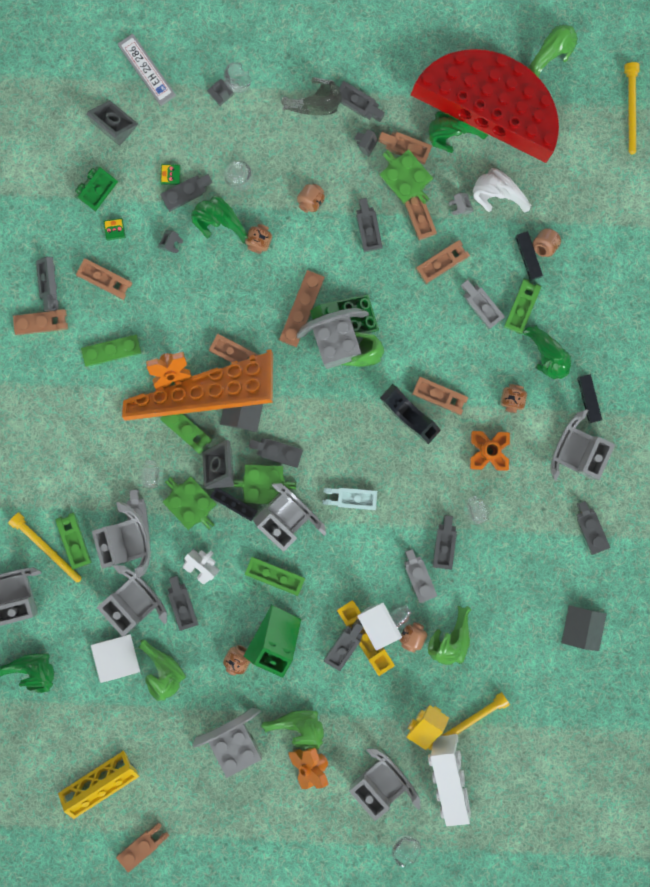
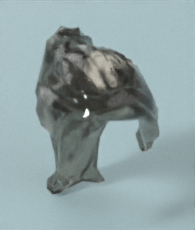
(323, 102)

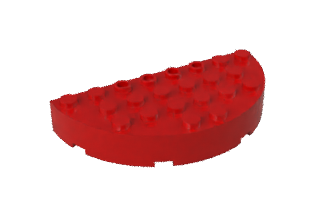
(493, 97)

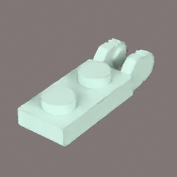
(353, 498)

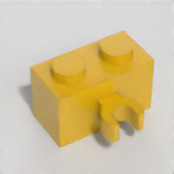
(427, 726)

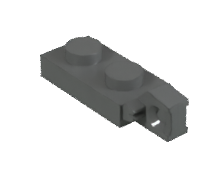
(360, 102)
(185, 192)
(368, 227)
(47, 283)
(277, 452)
(591, 529)
(445, 544)
(181, 604)
(344, 646)

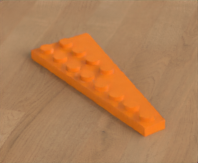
(227, 387)

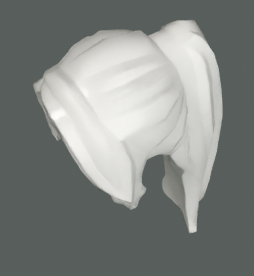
(499, 185)

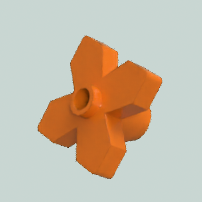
(168, 369)
(497, 443)
(311, 767)

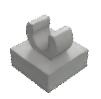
(463, 204)

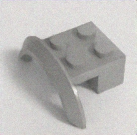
(335, 336)
(581, 451)
(284, 517)
(124, 542)
(16, 596)
(131, 603)
(233, 744)
(381, 786)

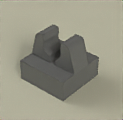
(220, 92)
(366, 141)
(168, 240)

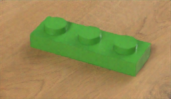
(111, 350)
(274, 576)

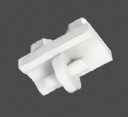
(203, 563)

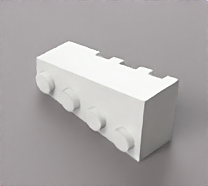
(450, 781)

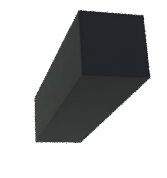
(529, 256)
(589, 398)
(233, 504)

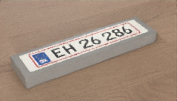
(146, 70)

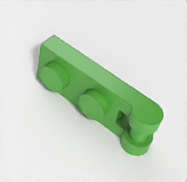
(522, 307)
(187, 431)
(73, 541)

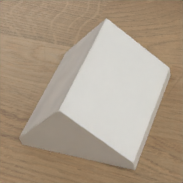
(379, 626)

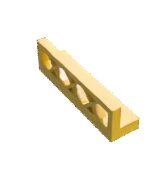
(98, 788)

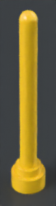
(631, 70)
(18, 522)
(499, 702)

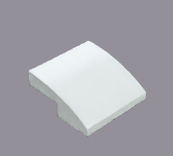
(115, 658)

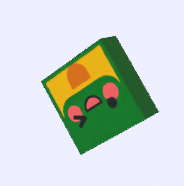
(170, 174)
(114, 229)

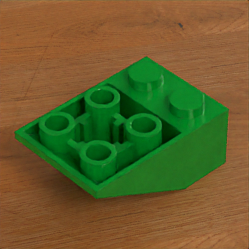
(362, 325)
(274, 641)

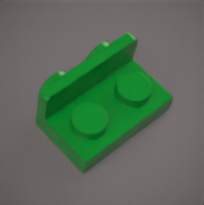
(95, 188)

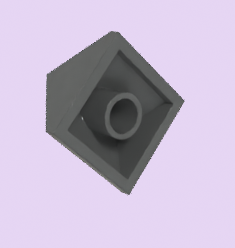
(112, 121)
(242, 417)
(218, 466)
(583, 628)

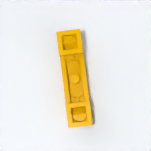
(378, 658)

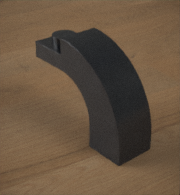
(409, 414)

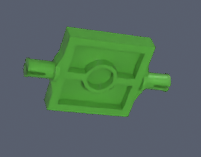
(406, 176)
(258, 481)
(189, 503)

